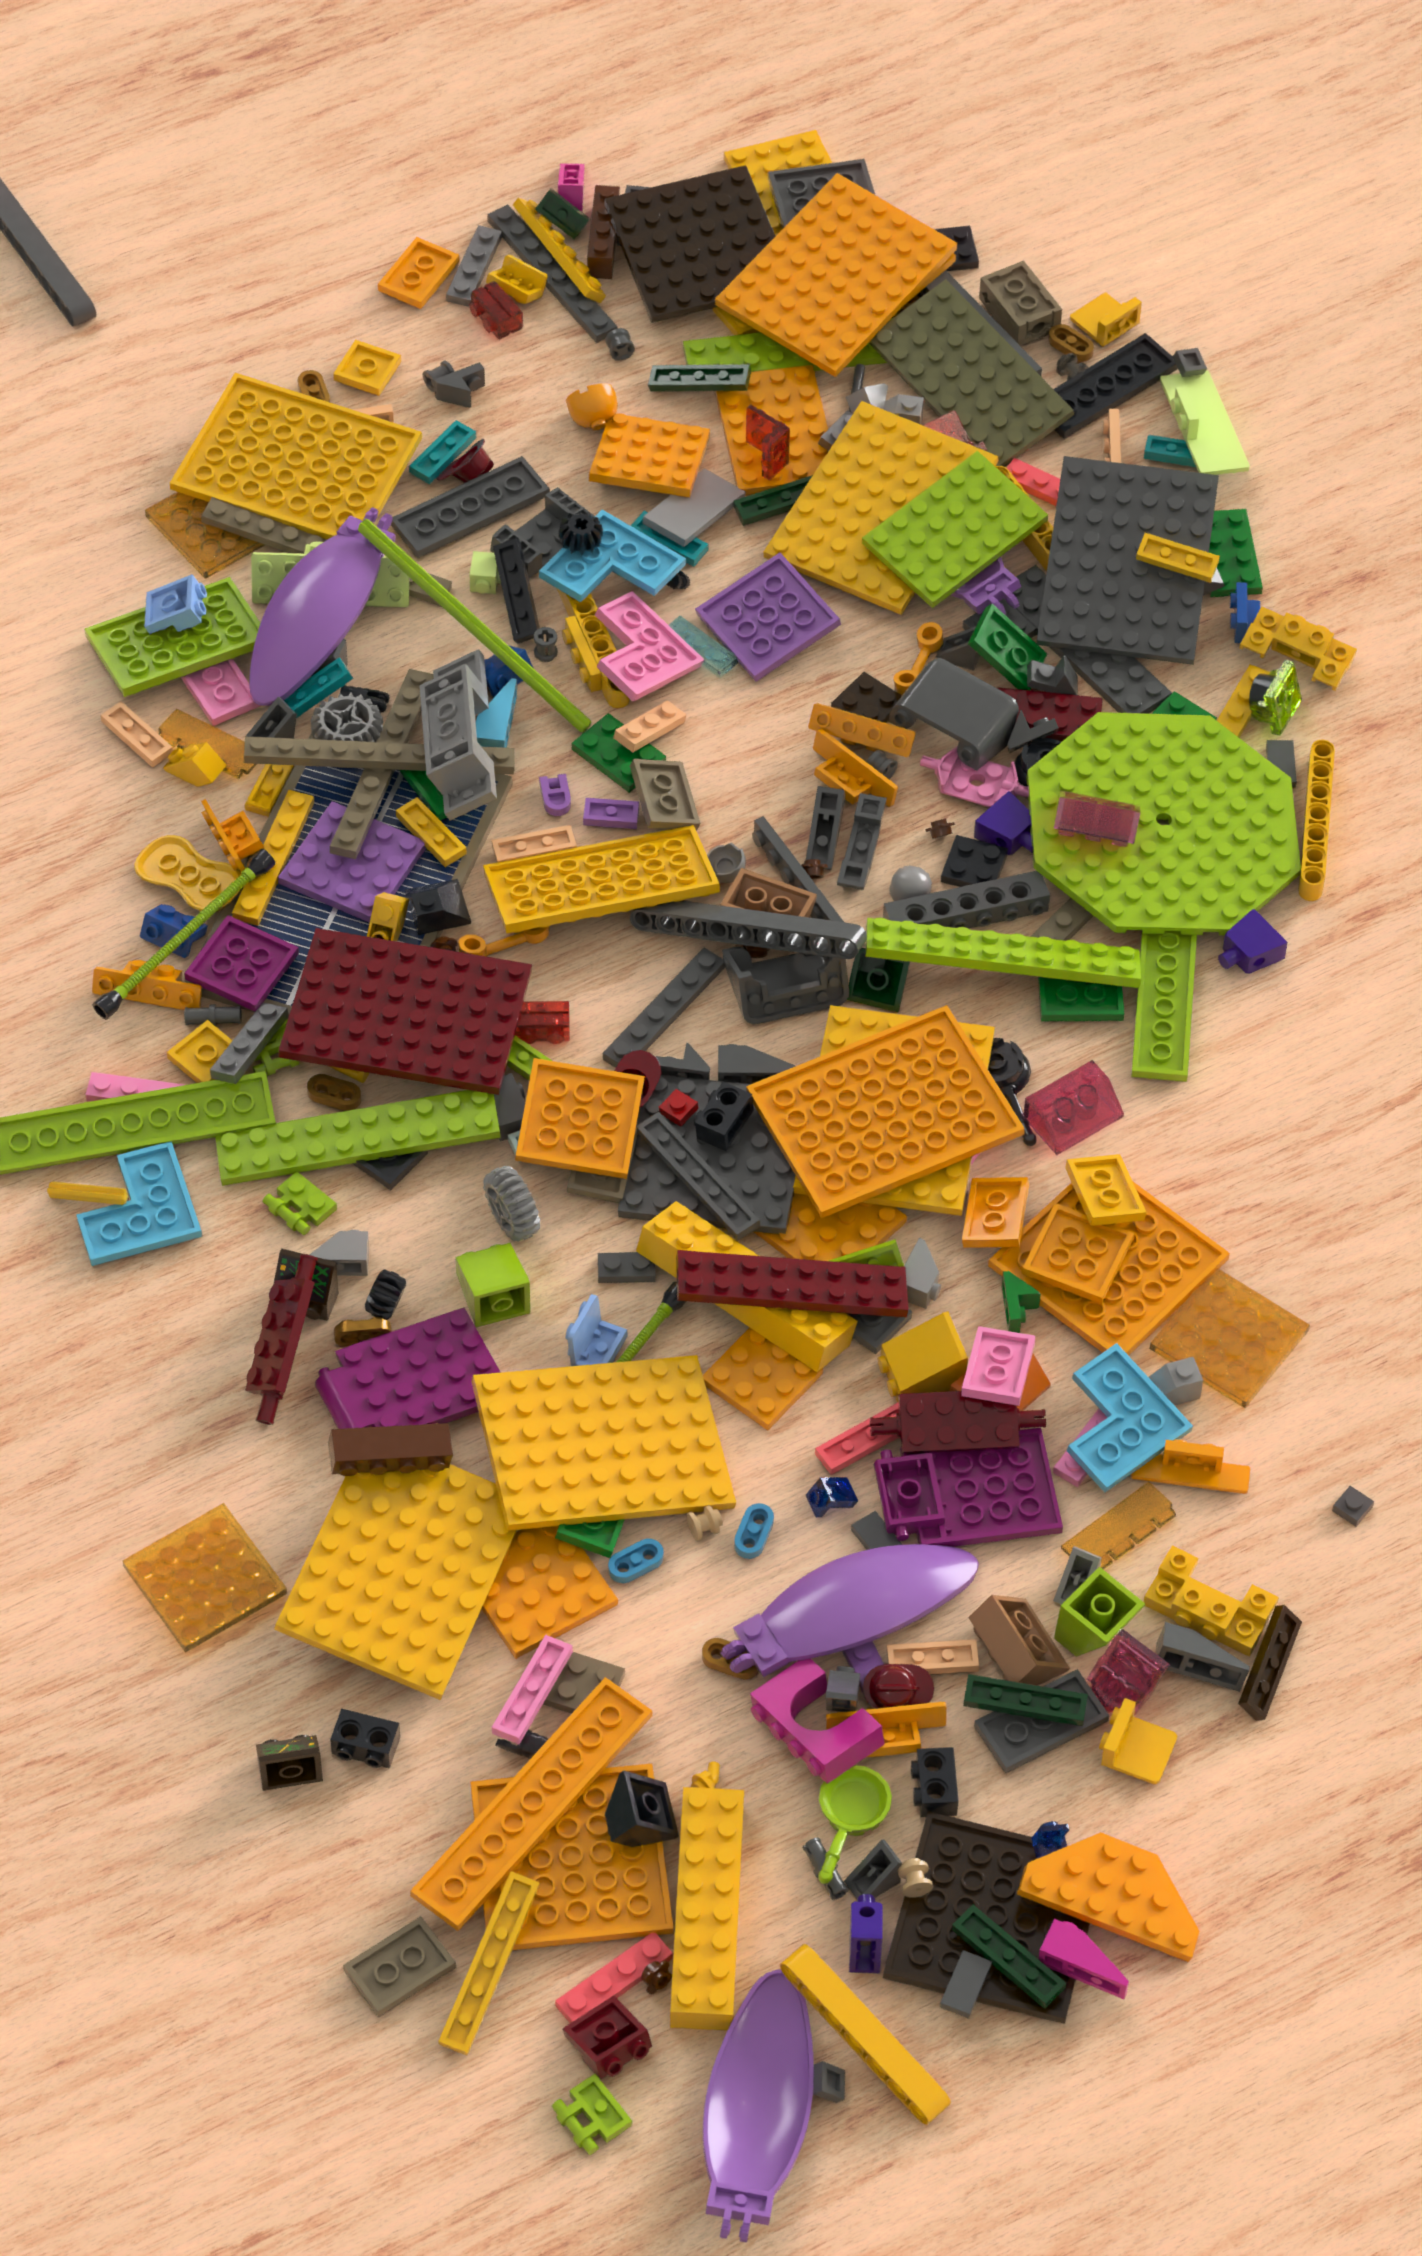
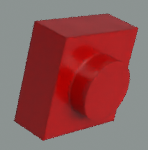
(678, 1107)

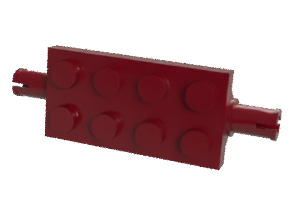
(280, 1338)
(955, 1423)

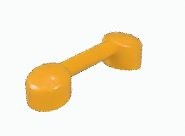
(929, 640)
(476, 945)

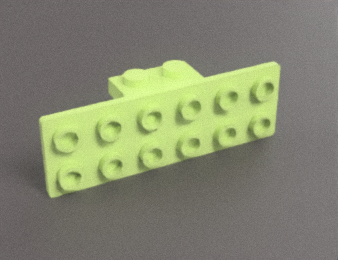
(1204, 424)
(271, 568)

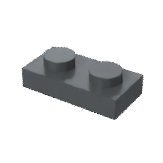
(624, 1268)

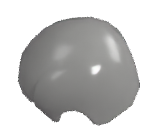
(726, 862)
(909, 883)

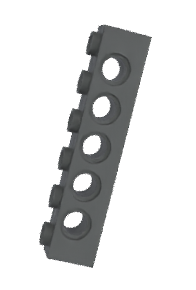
(975, 903)

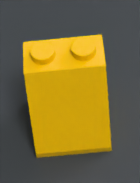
(924, 1358)

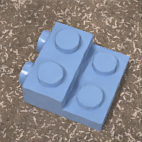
(175, 605)

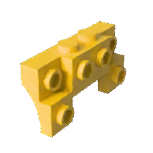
(1302, 642)
(1207, 1609)

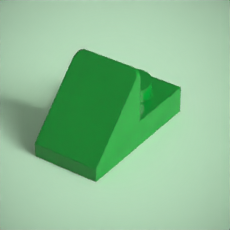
(1017, 1298)

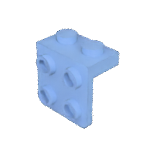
(592, 1338)

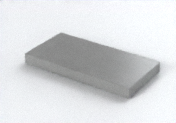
(687, 517)

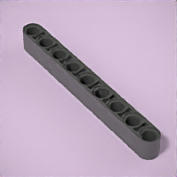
(43, 260)
(752, 928)

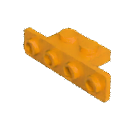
(862, 730)
(850, 772)
(237, 836)
(159, 987)
(1195, 1467)
(899, 1725)

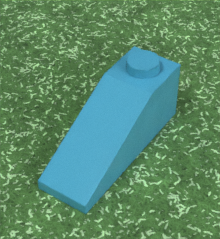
(495, 723)

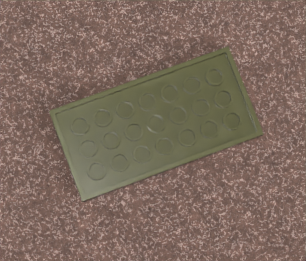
(968, 367)

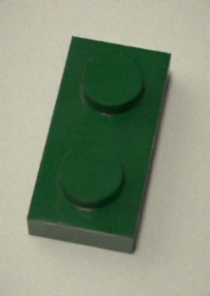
(562, 213)

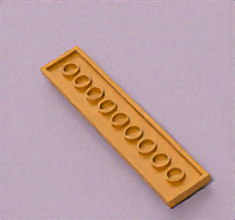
(531, 1804)

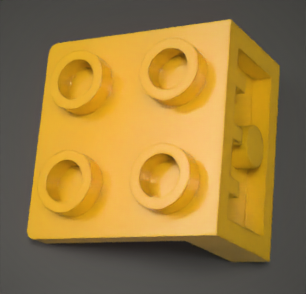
(1106, 318)

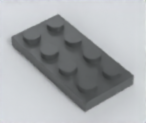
(1021, 1739)

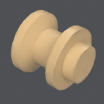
(707, 1521)
(914, 1871)

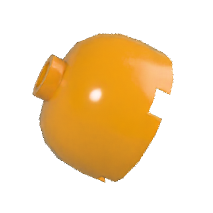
(593, 407)

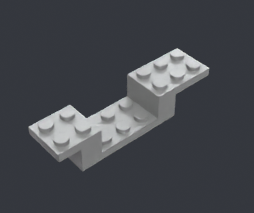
(451, 747)

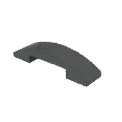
(862, 842)

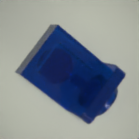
(831, 1493)
(1049, 1838)

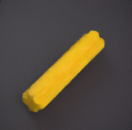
(87, 1193)

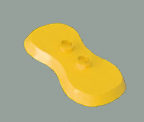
(176, 864)

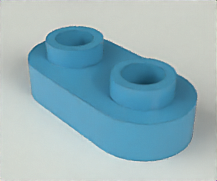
(754, 1533)
(633, 1560)

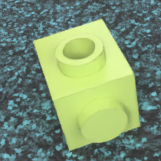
(484, 573)

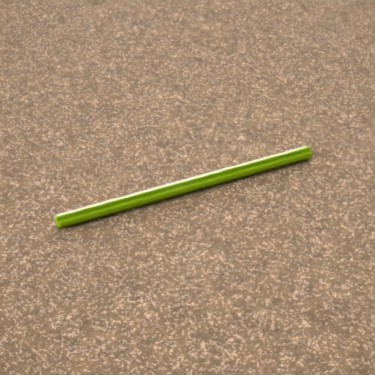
(474, 626)

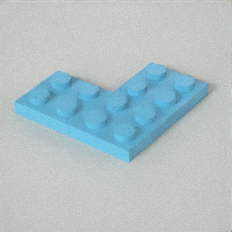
(620, 551)
(155, 1216)
(1136, 1419)

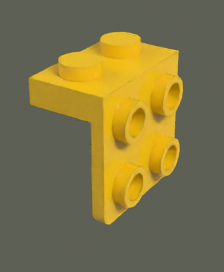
(1136, 1745)

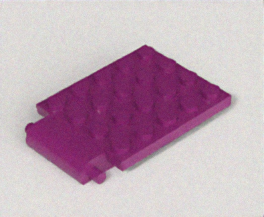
(408, 1375)
(970, 1494)

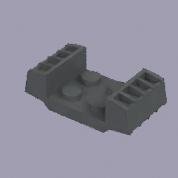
(540, 534)

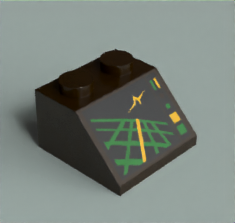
(325, 1286)
(289, 1762)

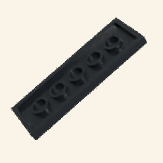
(1113, 381)

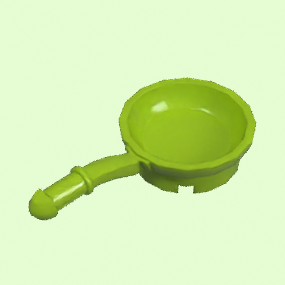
(853, 1805)

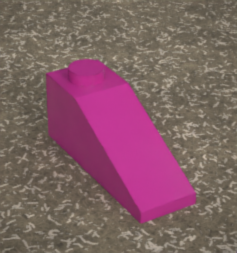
(572, 183)
(1077, 1956)

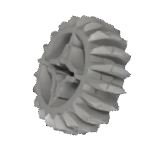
(345, 719)
(511, 1203)

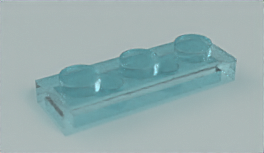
(716, 657)

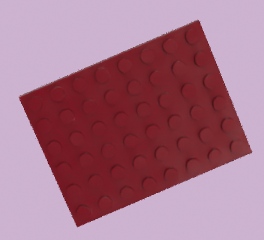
(406, 1011)

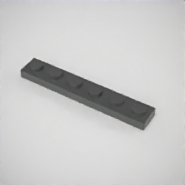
(790, 868)
(666, 1006)
(698, 1176)

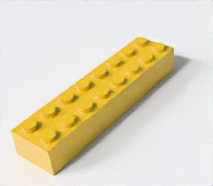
(805, 1334)
(707, 1909)

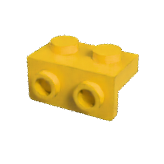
(519, 280)

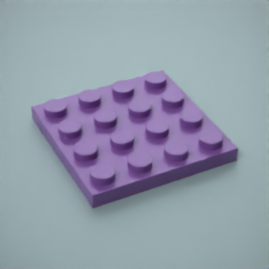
(768, 616)
(347, 882)

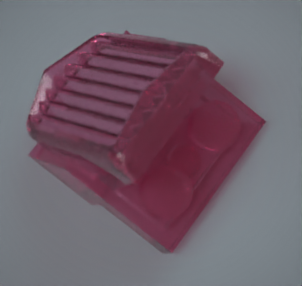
(1127, 1672)

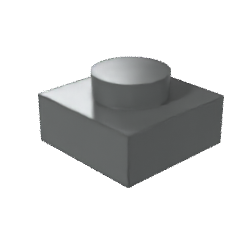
(1189, 362)
(1353, 1506)
(829, 2082)

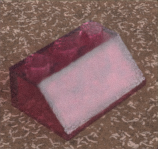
(1096, 818)
(1073, 1107)

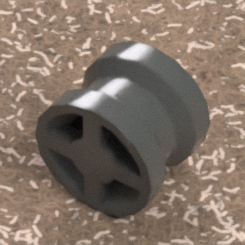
(620, 344)
(882, 764)

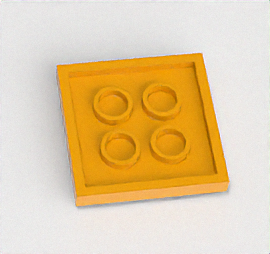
(1077, 1254)
(759, 1378)

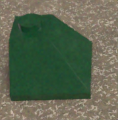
(877, 981)

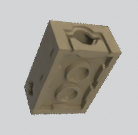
(1020, 303)

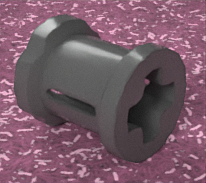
(429, 376)
(551, 639)

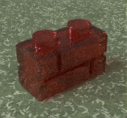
(496, 310)
(544, 1022)

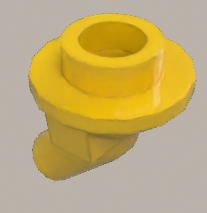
(708, 1778)

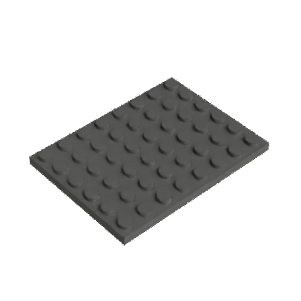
(1095, 586)

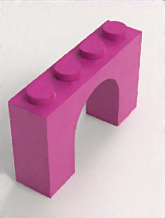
(823, 1751)

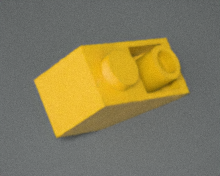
(195, 764)
(387, 916)

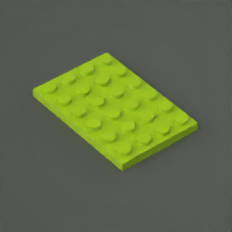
(955, 529)
(148, 660)

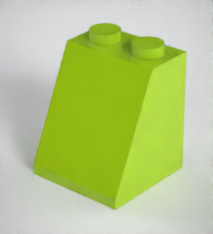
(493, 1284)
(1095, 1613)

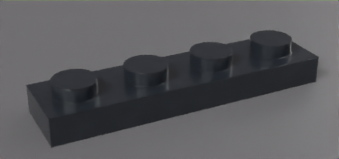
(516, 590)

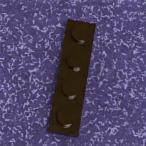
(1270, 1662)

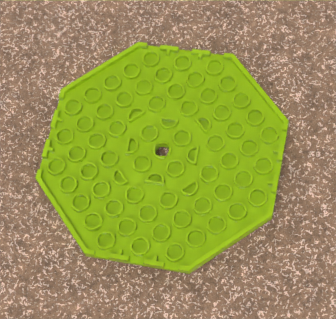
(1226, 836)

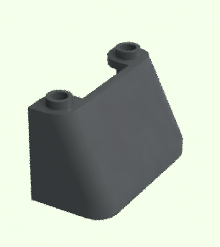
(961, 708)
(785, 984)

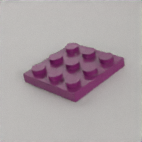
(241, 963)

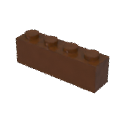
(602, 235)
(390, 1449)

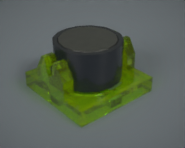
(1269, 696)

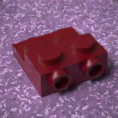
(608, 2038)

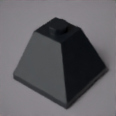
(438, 906)
(640, 1811)

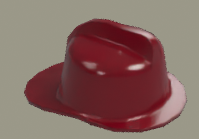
(470, 465)
(642, 1064)
(897, 1686)

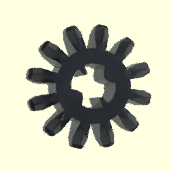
(580, 532)
(385, 1294)

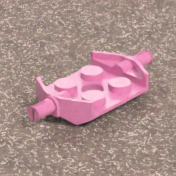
(955, 779)

